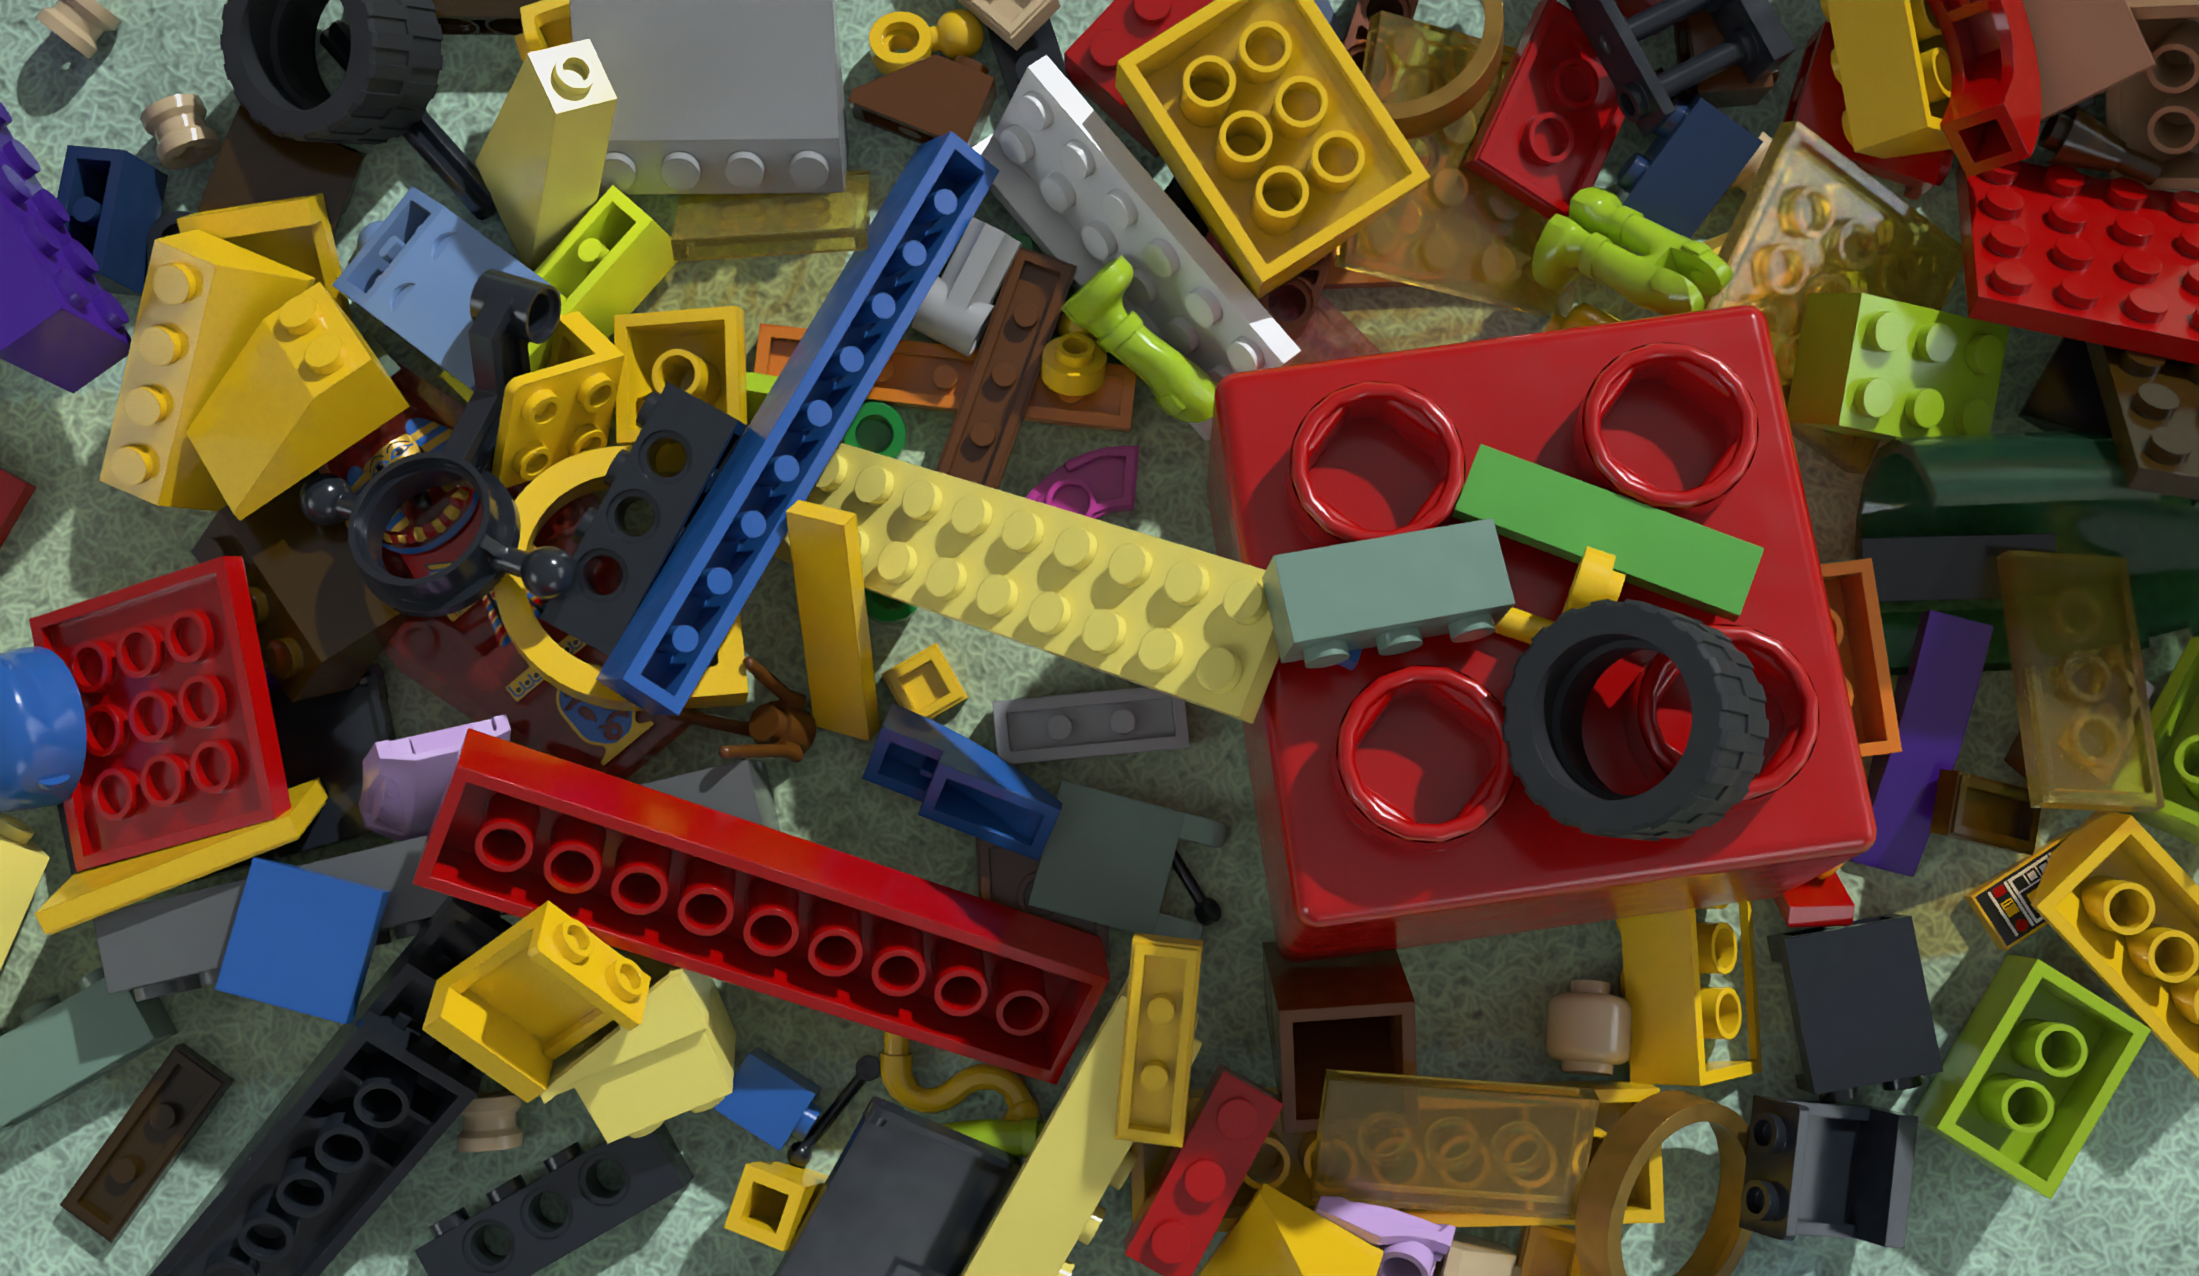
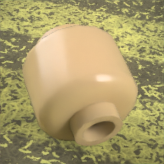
(1588, 1029)

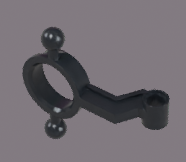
(505, 317)

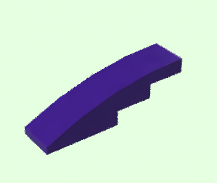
(1932, 718)

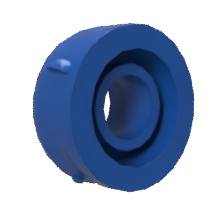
(39, 730)

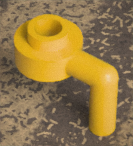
(1591, 583)

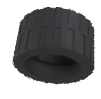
(385, 85)
(1548, 706)

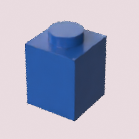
(771, 1100)

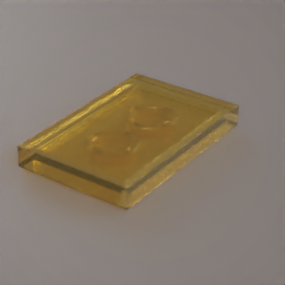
(773, 222)

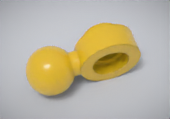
(954, 34)
(1073, 361)

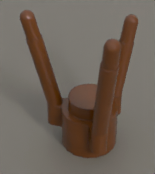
(777, 727)

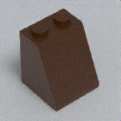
(1335, 1017)

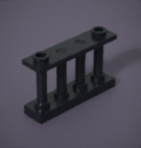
(1751, 41)

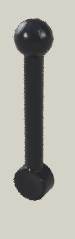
(1206, 909)
(866, 1069)

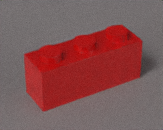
(1203, 1174)

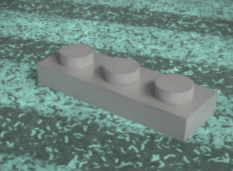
(1089, 725)

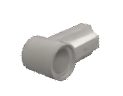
(962, 299)

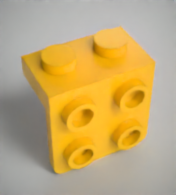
(561, 406)

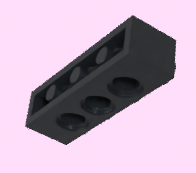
(708, 441)
(651, 1172)

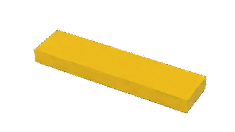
(833, 618)

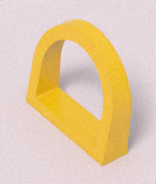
(551, 490)

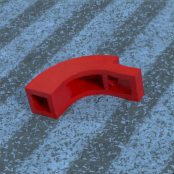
(1993, 82)

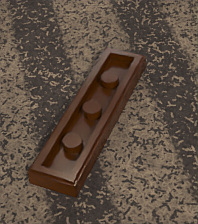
(1006, 368)

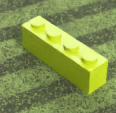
(601, 269)

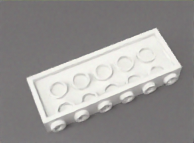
(1094, 201)

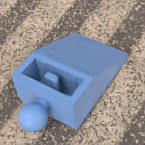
(420, 276)

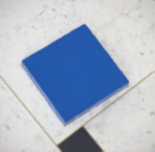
(302, 940)

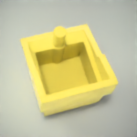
(661, 1068)

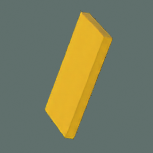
(130, 880)

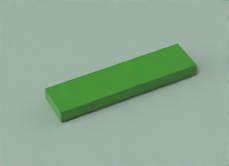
(1649, 544)

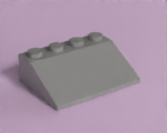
(720, 95)

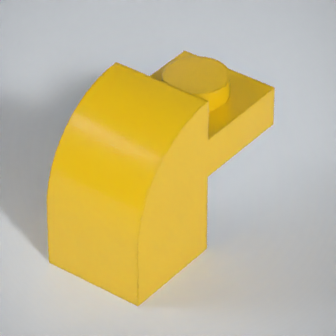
(773, 1202)

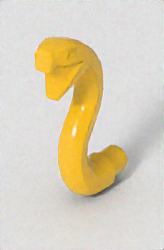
(901, 1084)

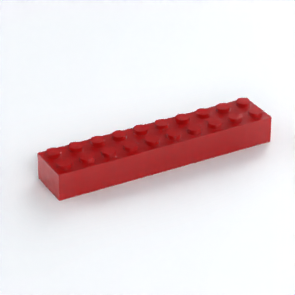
(761, 908)

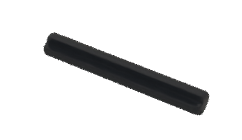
(427, 139)

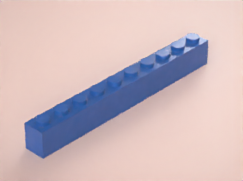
(797, 428)

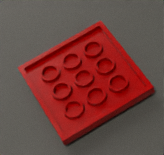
(2082, 257)
(171, 713)

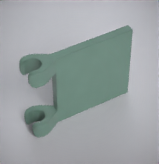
(1114, 860)

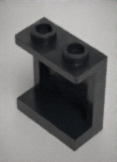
(1858, 1006)
(1828, 1171)

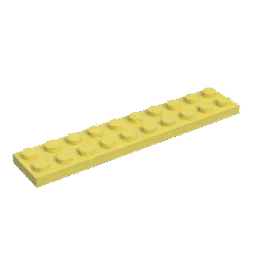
(1058, 580)

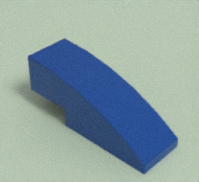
(961, 783)

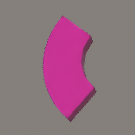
(1092, 483)

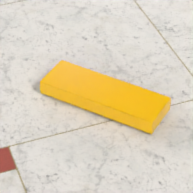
(1158, 1039)

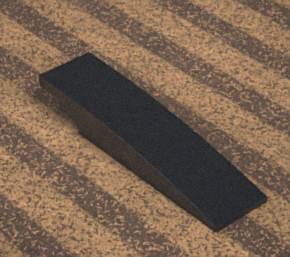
(345, 1126)

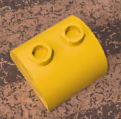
(688, 348)

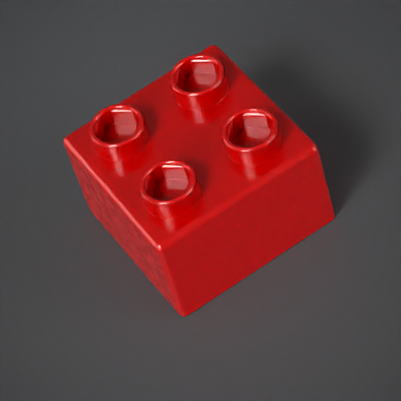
(1392, 781)

